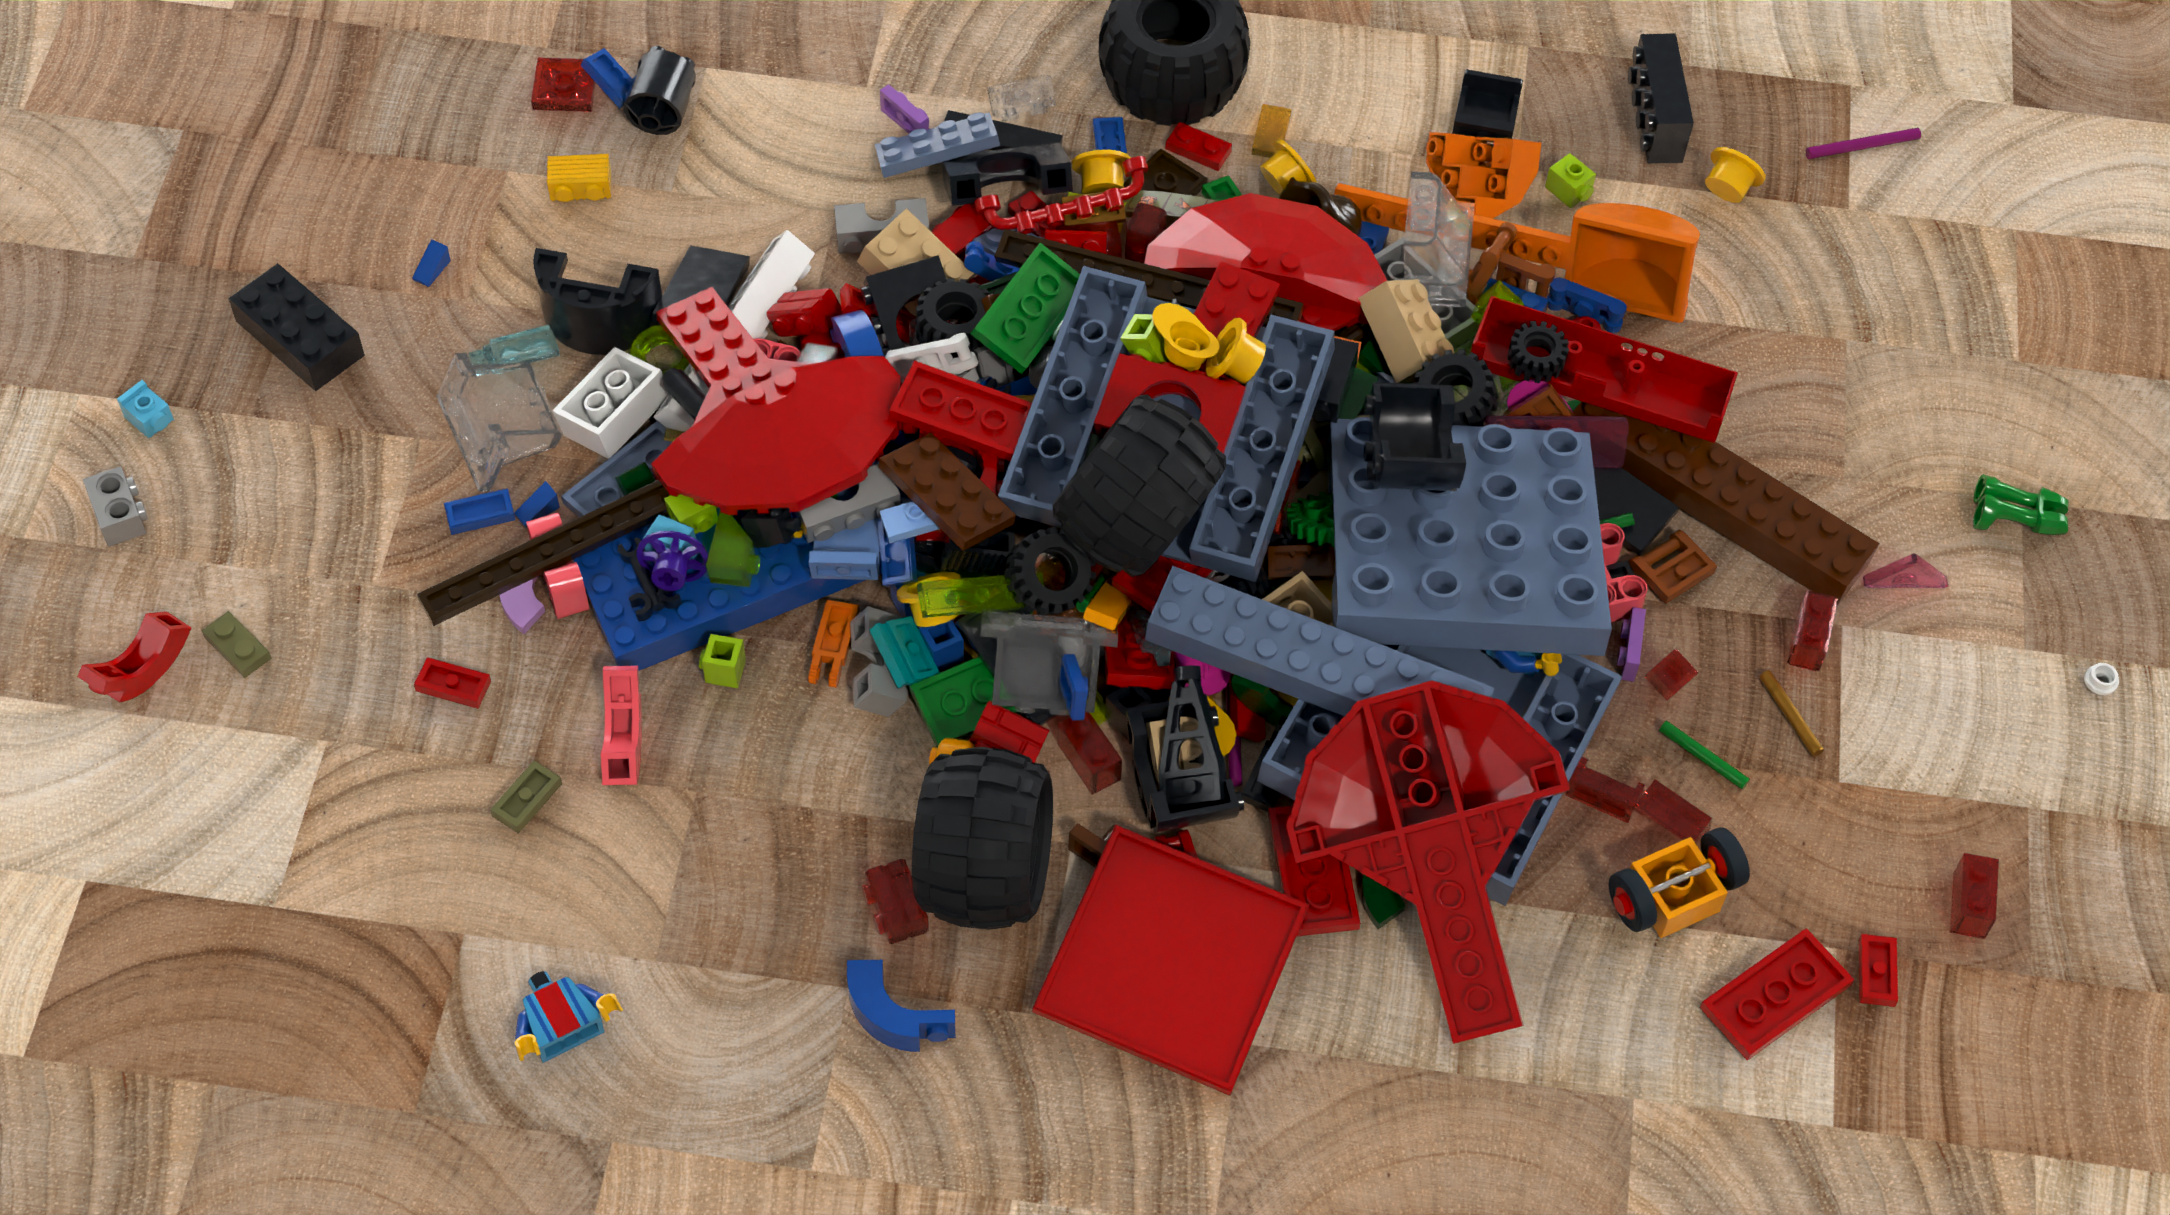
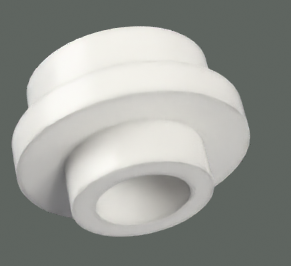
(2104, 672)

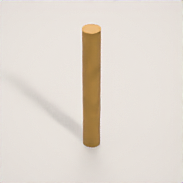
(1791, 713)

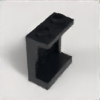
(1487, 105)

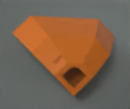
(1484, 169)

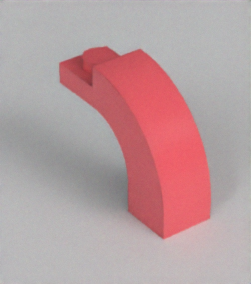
(622, 726)

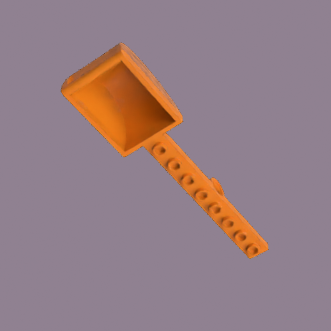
(1612, 248)

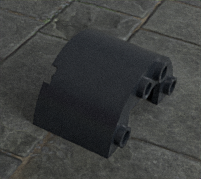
(594, 315)
(1412, 438)
(1153, 800)

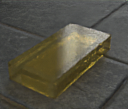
(1271, 126)

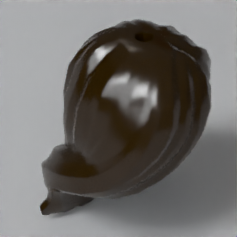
(1337, 206)

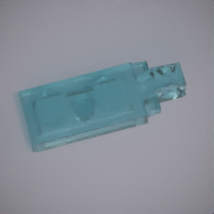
(518, 348)
(1138, 619)

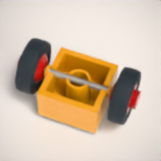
(1679, 883)

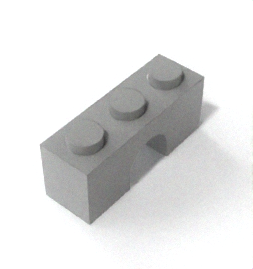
(857, 229)
(832, 516)
(874, 685)

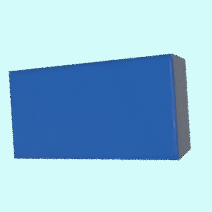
(432, 263)
(538, 505)

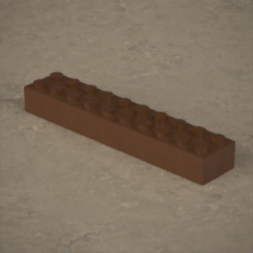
(1746, 505)

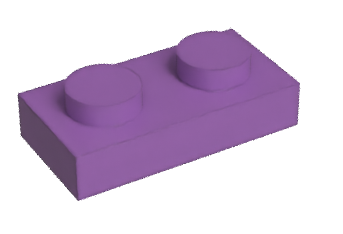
(902, 111)
(1632, 631)

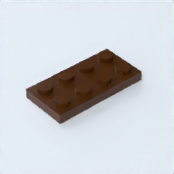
(947, 491)

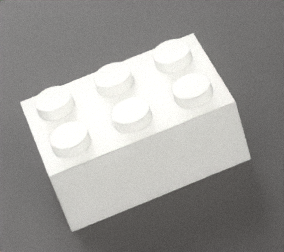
(611, 402)

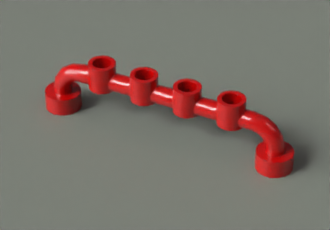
(1054, 213)

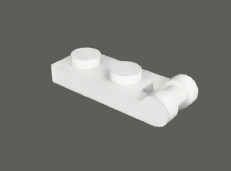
(935, 354)

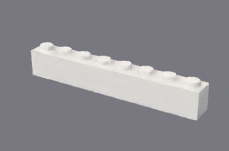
(773, 275)

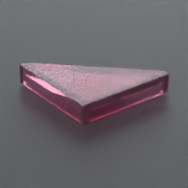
(1906, 573)

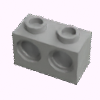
(115, 506)

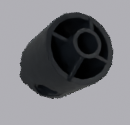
(660, 91)

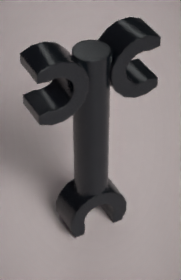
(652, 598)

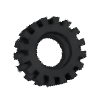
(1540, 337)

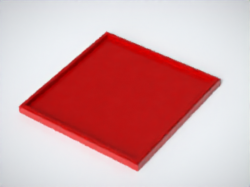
(1171, 959)

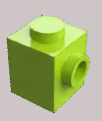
(1570, 181)
(1144, 339)
(687, 512)
(723, 661)

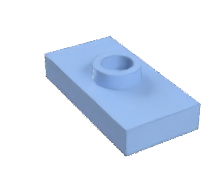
(905, 522)

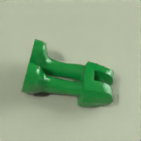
(2046, 506)

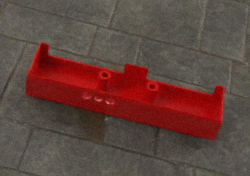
(1601, 372)

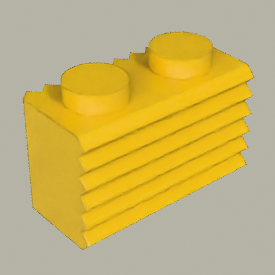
(579, 177)

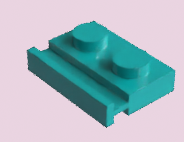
(904, 651)

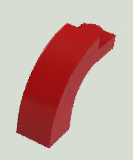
(144, 660)

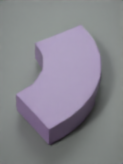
(522, 606)

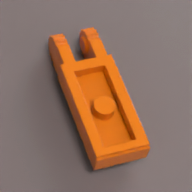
(832, 640)

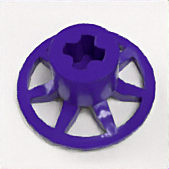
(672, 564)

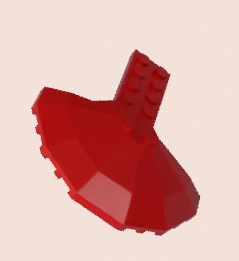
(1281, 241)
(771, 426)
(1426, 803)

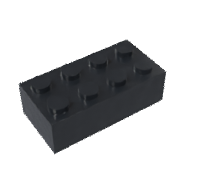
(1660, 98)
(296, 327)

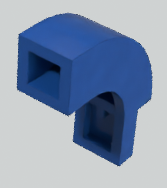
(855, 334)
(887, 1020)

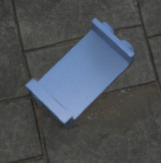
(848, 552)

